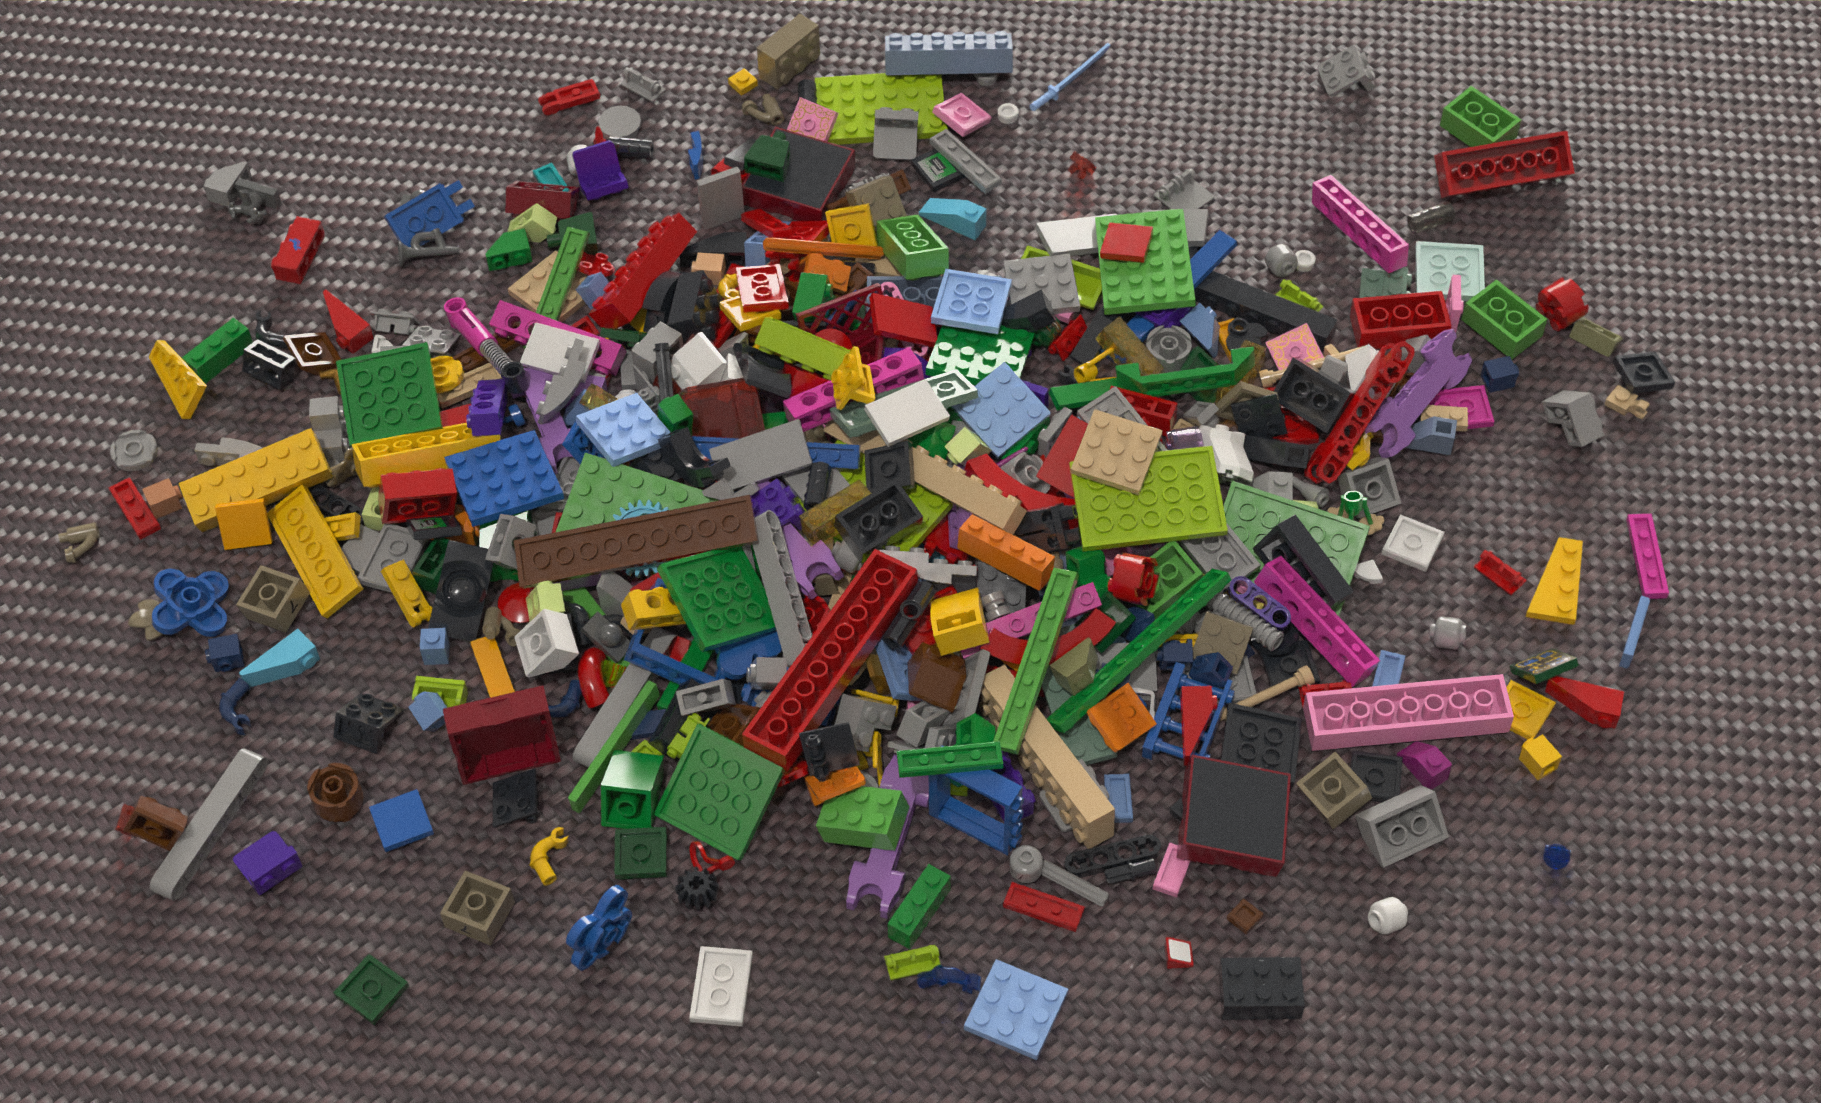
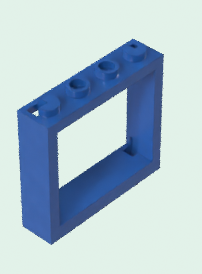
(662, 664)
(973, 822)

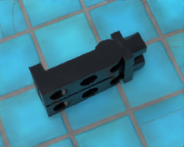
(1053, 526)

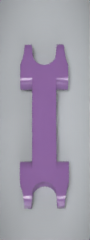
(1437, 371)
(553, 430)
(806, 559)
(880, 873)

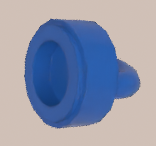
(516, 415)

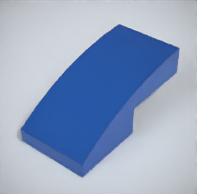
(696, 155)

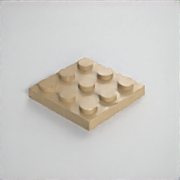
(531, 286)
(1116, 452)

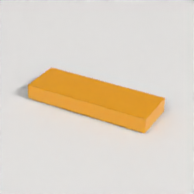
(492, 667)

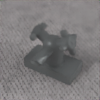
(253, 196)

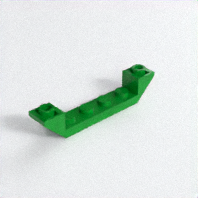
(1187, 380)

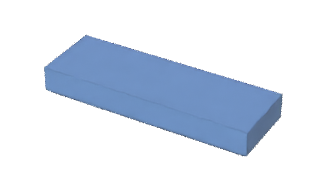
(1634, 632)

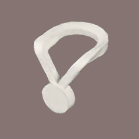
(1147, 698)

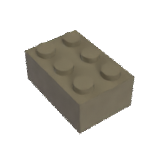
(788, 51)

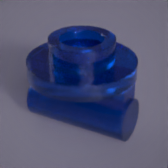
(1556, 856)

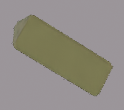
(1595, 337)

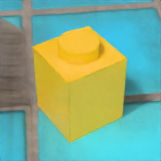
(1539, 757)

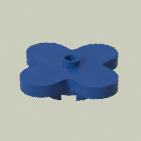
(190, 602)
(737, 657)
(597, 931)

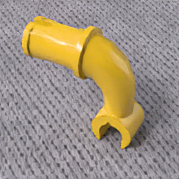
(727, 287)
(539, 859)

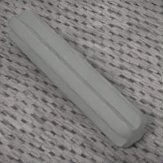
(1074, 883)

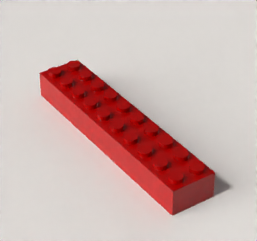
(830, 659)

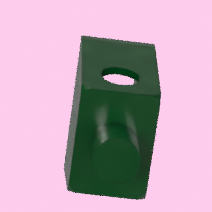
(769, 157)
(582, 222)

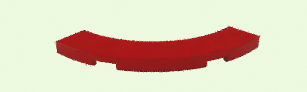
(1012, 649)

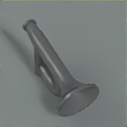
(416, 250)

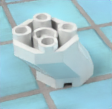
(1228, 454)

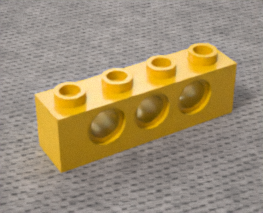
(640, 614)

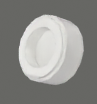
(1008, 113)
(1306, 260)

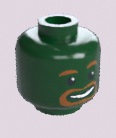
(1047, 335)

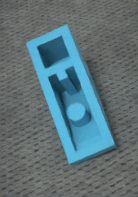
(956, 215)
(283, 660)

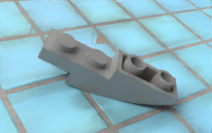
(563, 385)
(225, 452)
(937, 572)

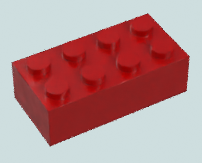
(1398, 318)

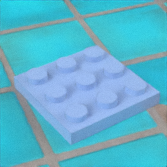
(971, 301)
(1003, 410)
(623, 429)
(1016, 1009)

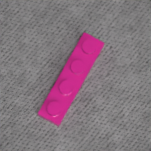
(1647, 556)

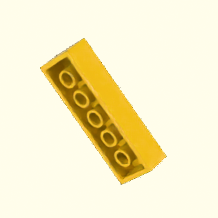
(413, 452)
(264, 474)

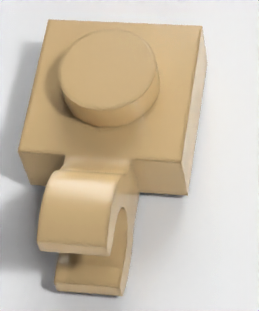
(1623, 402)

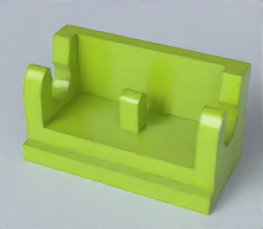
(451, 691)

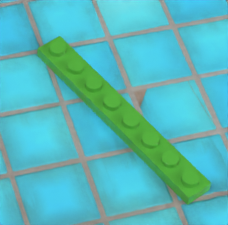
(1035, 660)

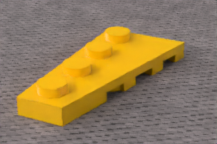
(178, 378)
(1559, 586)

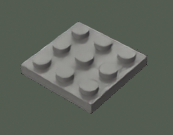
(1049, 273)

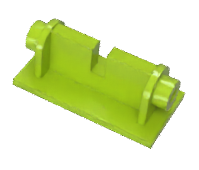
(1292, 293)
(679, 743)
(912, 962)

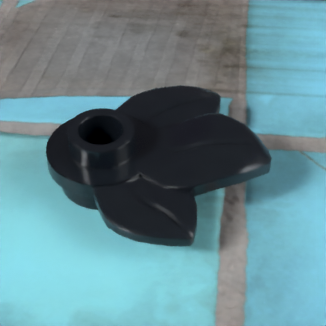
(1250, 332)

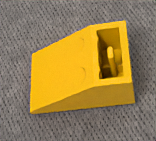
(958, 621)

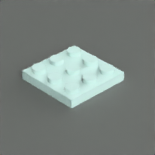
(1440, 261)

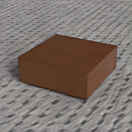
(1245, 916)

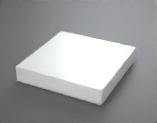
(1413, 543)

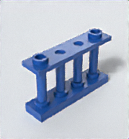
(1169, 701)

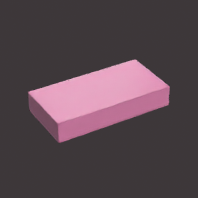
(1171, 872)

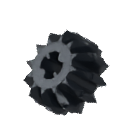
(704, 881)

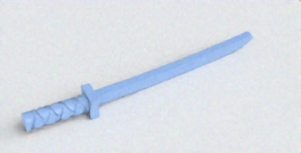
(1054, 91)

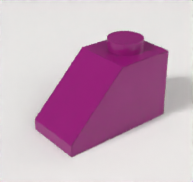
(1426, 764)

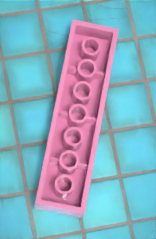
(1407, 712)

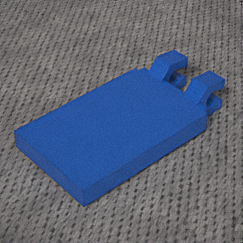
(427, 212)

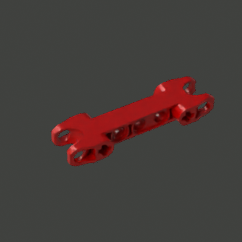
(1379, 376)

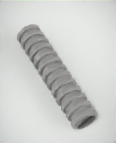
(1234, 611)

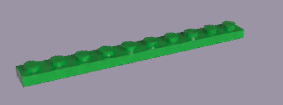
(1139, 649)

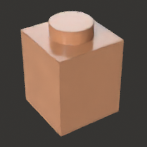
(163, 498)

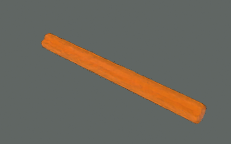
(822, 248)

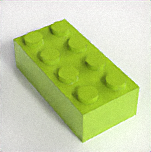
(800, 346)

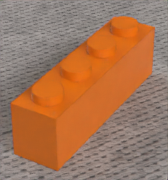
(1005, 552)

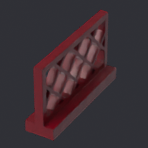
(857, 336)

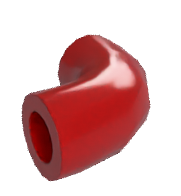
(591, 677)

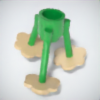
(1351, 505)

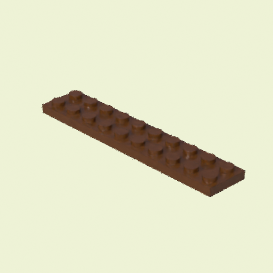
(636, 541)

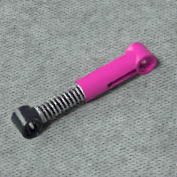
(486, 345)

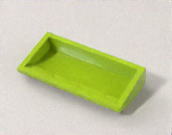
(1086, 278)

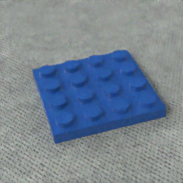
(504, 478)

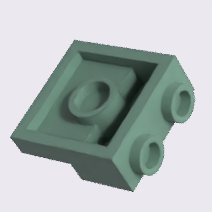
(1382, 283)

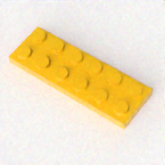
(314, 551)

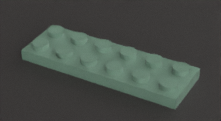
(949, 387)
(1083, 738)

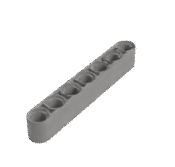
(781, 586)
(620, 700)
(208, 824)

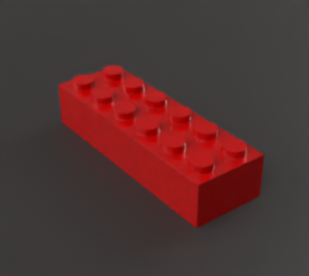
(1504, 164)
(652, 258)

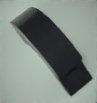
(660, 298)
(689, 461)

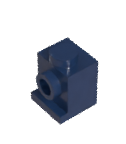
(1173, 652)

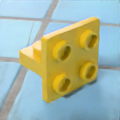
(852, 380)

